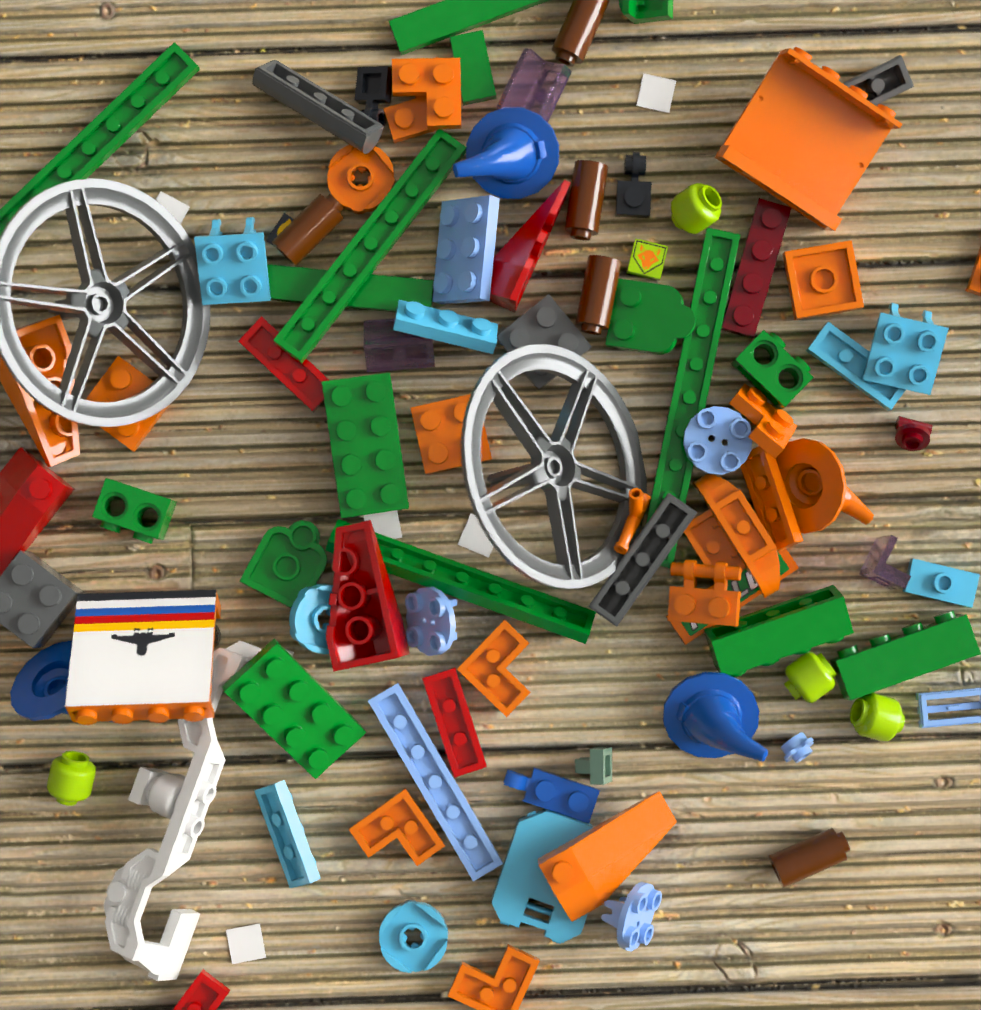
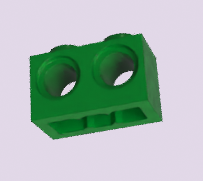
(766, 376)
(136, 503)

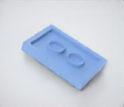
(465, 250)

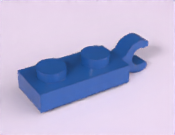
(555, 793)

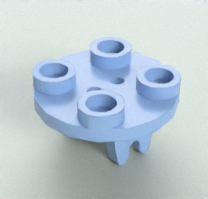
(722, 425)
(430, 621)
(634, 915)

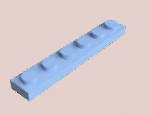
(435, 782)

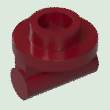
(912, 434)

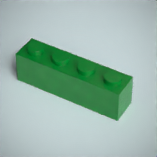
(779, 631)
(904, 656)

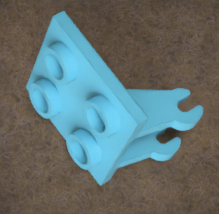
(232, 266)
(905, 351)

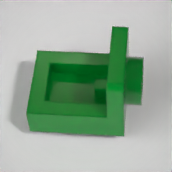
(647, 10)

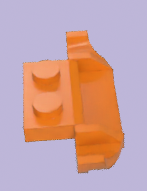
(733, 534)

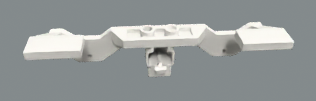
(185, 804)

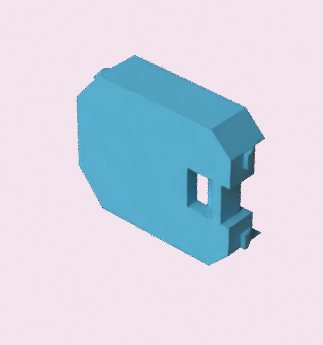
(523, 878)

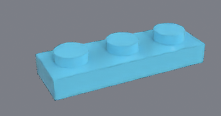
(445, 326)
(849, 361)
(287, 834)

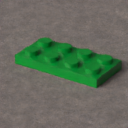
(365, 445)
(293, 709)

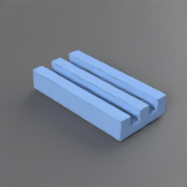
(923, 709)

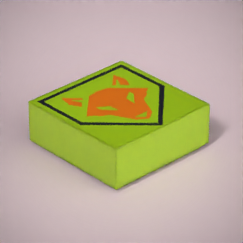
(647, 259)

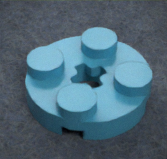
(304, 615)
(417, 956)

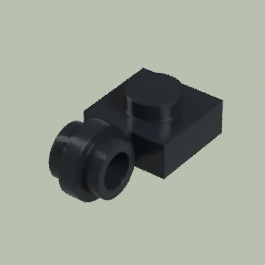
(374, 88)
(633, 196)

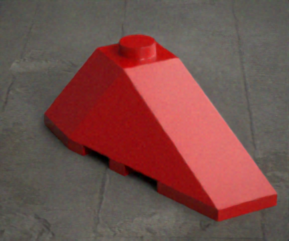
(520, 255)
(27, 503)
(364, 611)

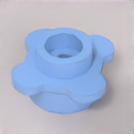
(797, 748)

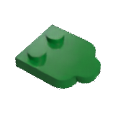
(648, 318)
(286, 562)

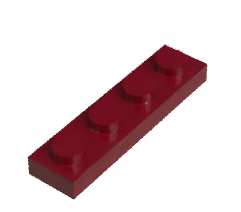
(755, 268)

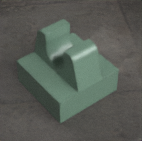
(597, 765)

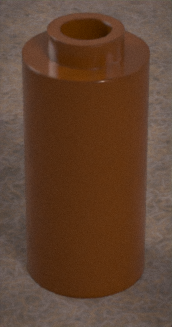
(578, 31)
(586, 199)
(309, 228)
(598, 294)
(809, 857)

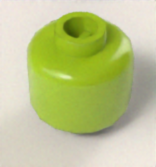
(696, 208)
(810, 677)
(877, 717)
(71, 778)

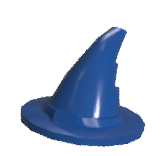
(510, 153)
(42, 684)
(713, 717)

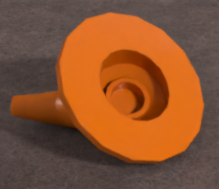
(817, 486)

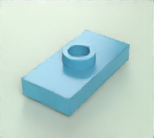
(942, 583)

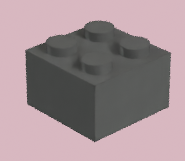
(34, 599)

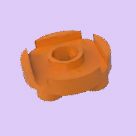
(341, 178)

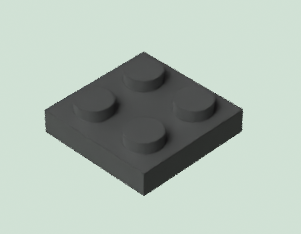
(543, 325)

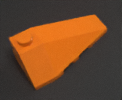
(48, 350)
(599, 860)

